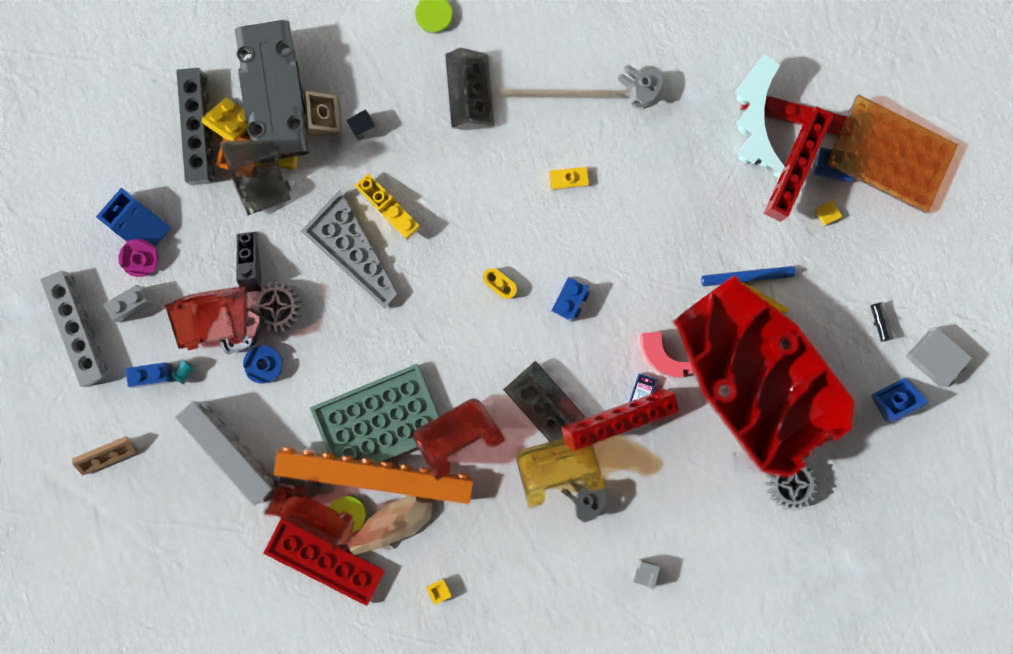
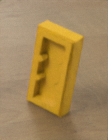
(568, 178)

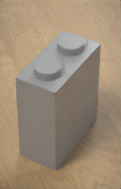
(939, 357)

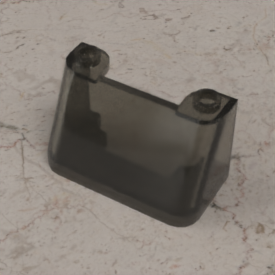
(256, 173)

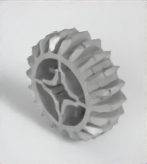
(277, 315)
(793, 502)

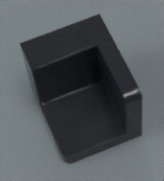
(360, 124)

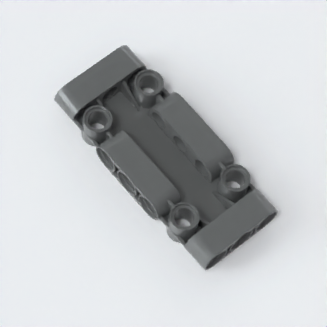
(272, 86)

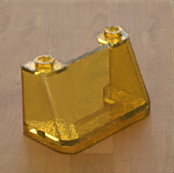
(556, 465)

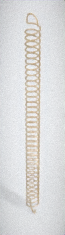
(560, 93)

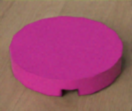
(138, 257)

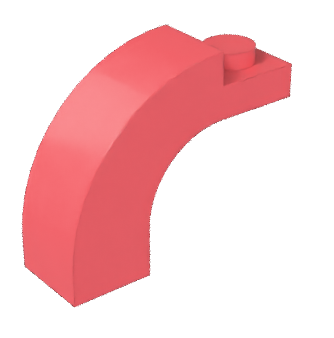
(657, 358)

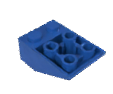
(132, 219)

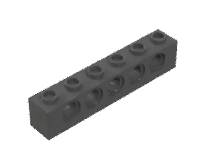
(186, 80)

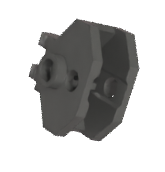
(585, 499)

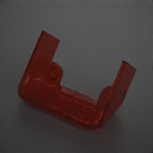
(311, 516)

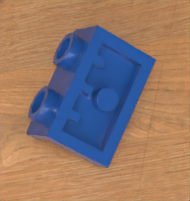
(570, 299)

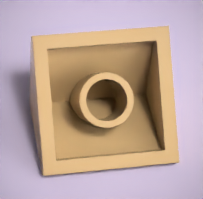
(321, 113)

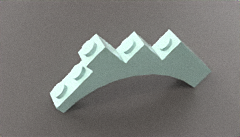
(752, 121)

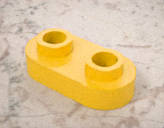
(500, 283)

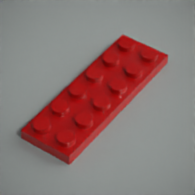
(315, 559)

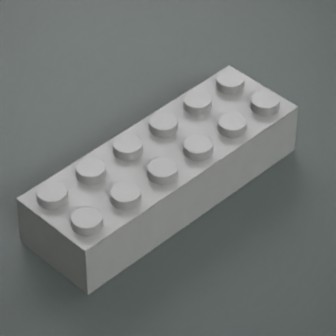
(227, 451)

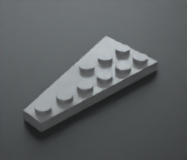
(344, 242)

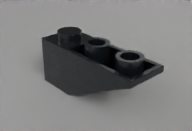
(247, 262)

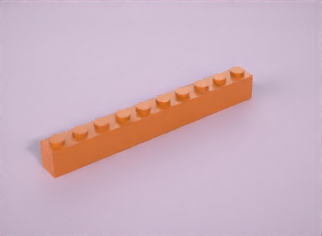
(372, 475)

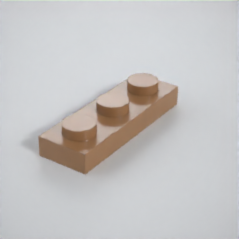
(104, 455)

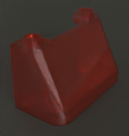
(209, 317)
(454, 432)

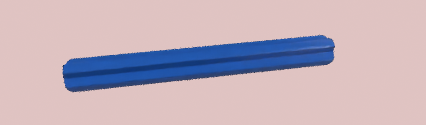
(750, 275)

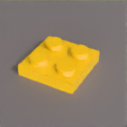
(227, 120)

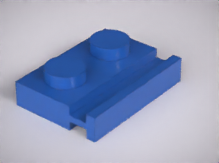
(826, 171)

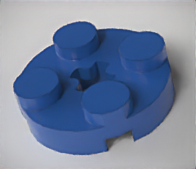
(268, 374)

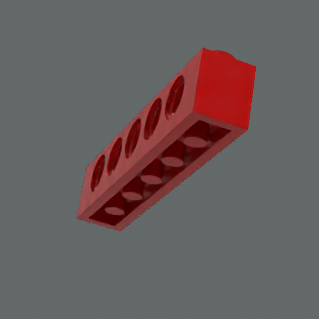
(798, 164)
(620, 419)

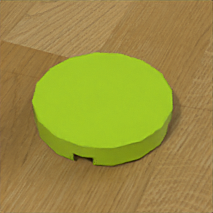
(433, 15)
(352, 506)

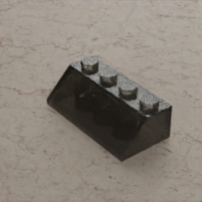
(469, 89)
(543, 402)

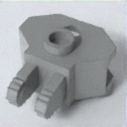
(643, 86)

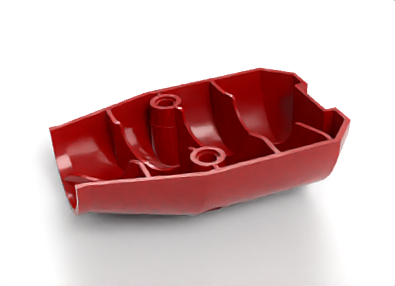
(766, 394)

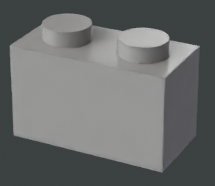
(128, 303)

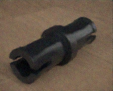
(881, 322)

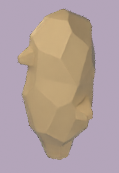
(392, 523)

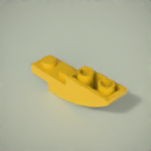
(387, 206)

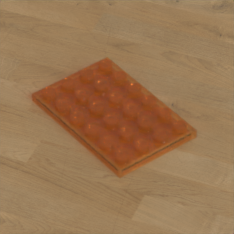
(892, 154)

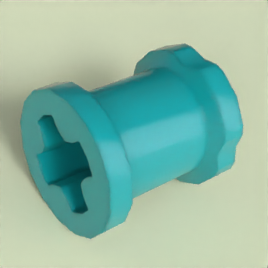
(182, 371)

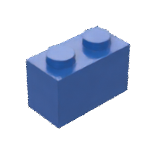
(149, 375)

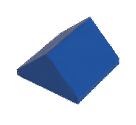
(898, 400)

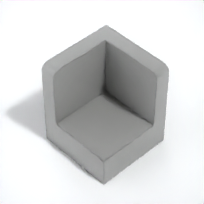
(646, 573)

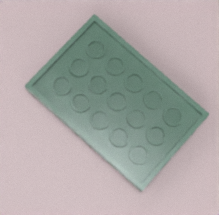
(377, 417)

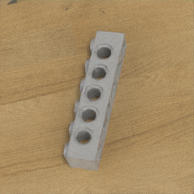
(53, 286)

